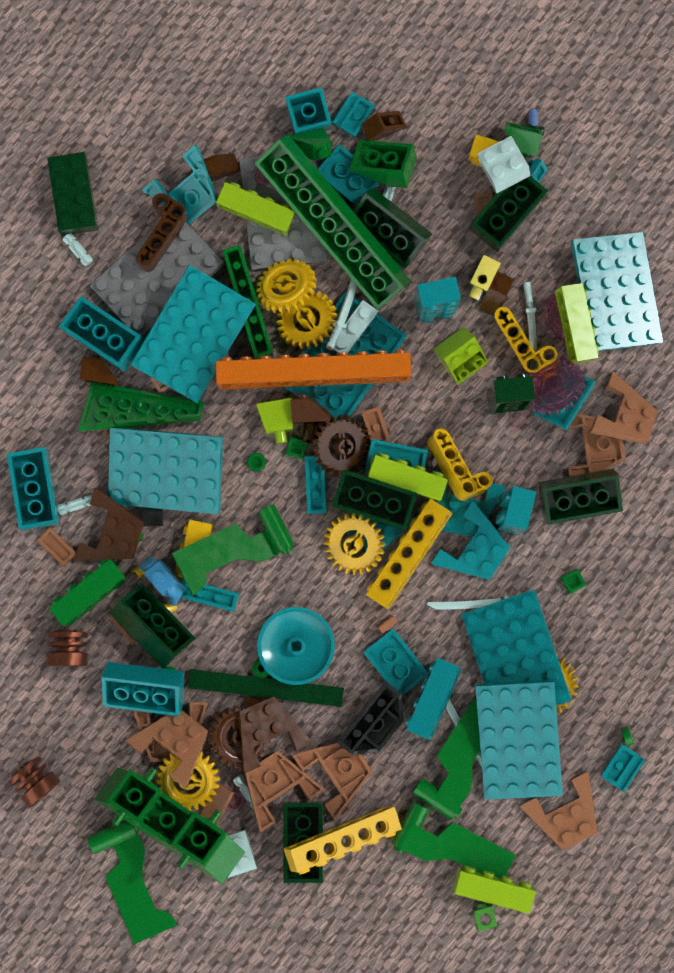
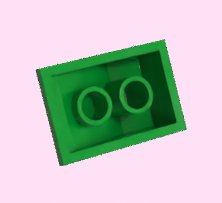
(385, 162)

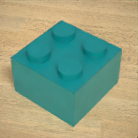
(308, 111)

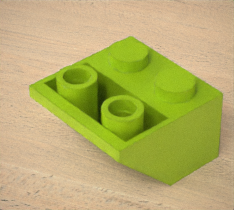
(461, 355)

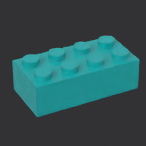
(437, 299)
(102, 333)
(33, 489)
(515, 511)
(143, 688)
(434, 698)

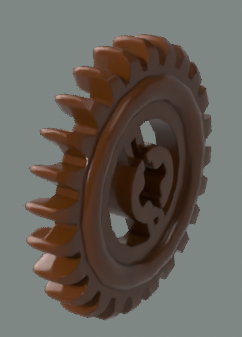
(357, 451)
(220, 741)

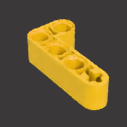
(521, 339)
(441, 444)

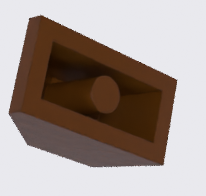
(383, 125)
(221, 166)
(496, 293)
(96, 371)
(308, 409)

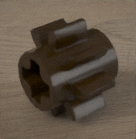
(307, 431)

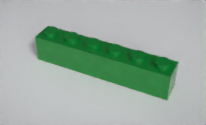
(243, 285)

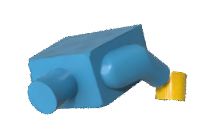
(163, 579)

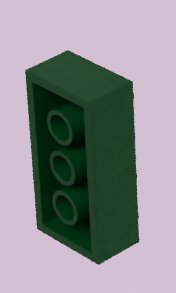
(72, 193)
(507, 212)
(392, 227)
(511, 394)
(580, 496)
(374, 500)
(152, 625)
(301, 822)

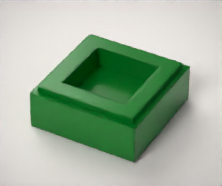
(296, 448)
(573, 581)

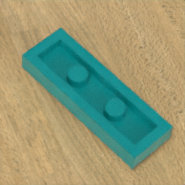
(315, 486)
(212, 596)

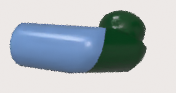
(533, 120)

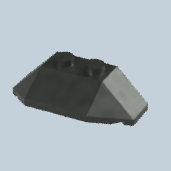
(374, 723)

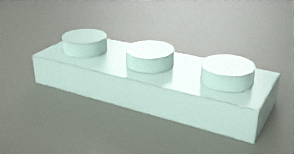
(355, 327)

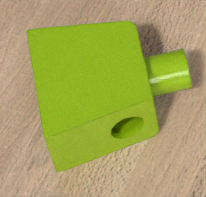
(276, 418)

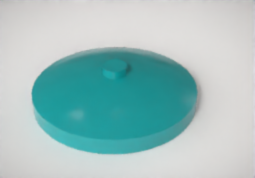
(296, 645)

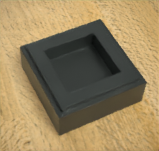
(152, 516)

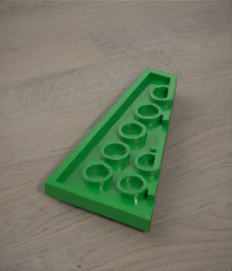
(125, 407)

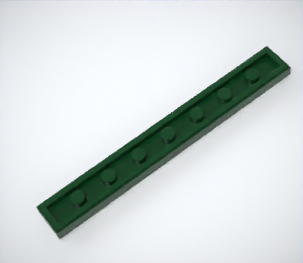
(265, 688)

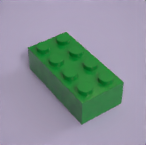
(88, 593)

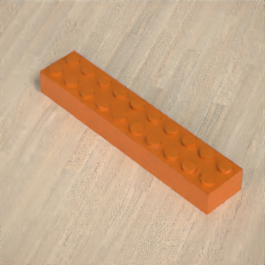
(313, 370)

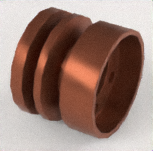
(67, 648)
(33, 781)

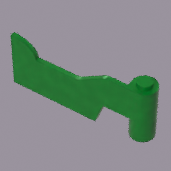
(230, 545)
(457, 759)
(451, 843)
(127, 881)

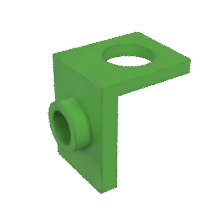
(480, 909)

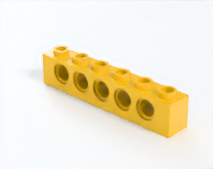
(419, 549)
(297, 852)

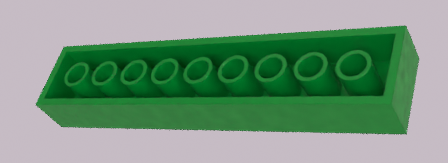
(332, 221)

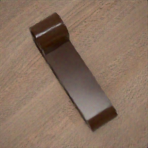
(157, 235)

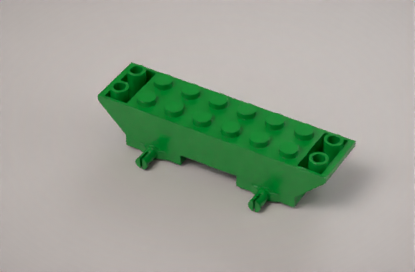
(170, 824)

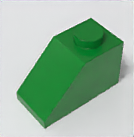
(525, 137)
(313, 143)

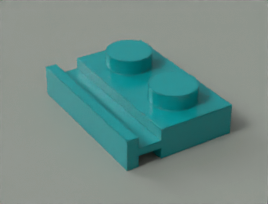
(353, 114)
(622, 767)

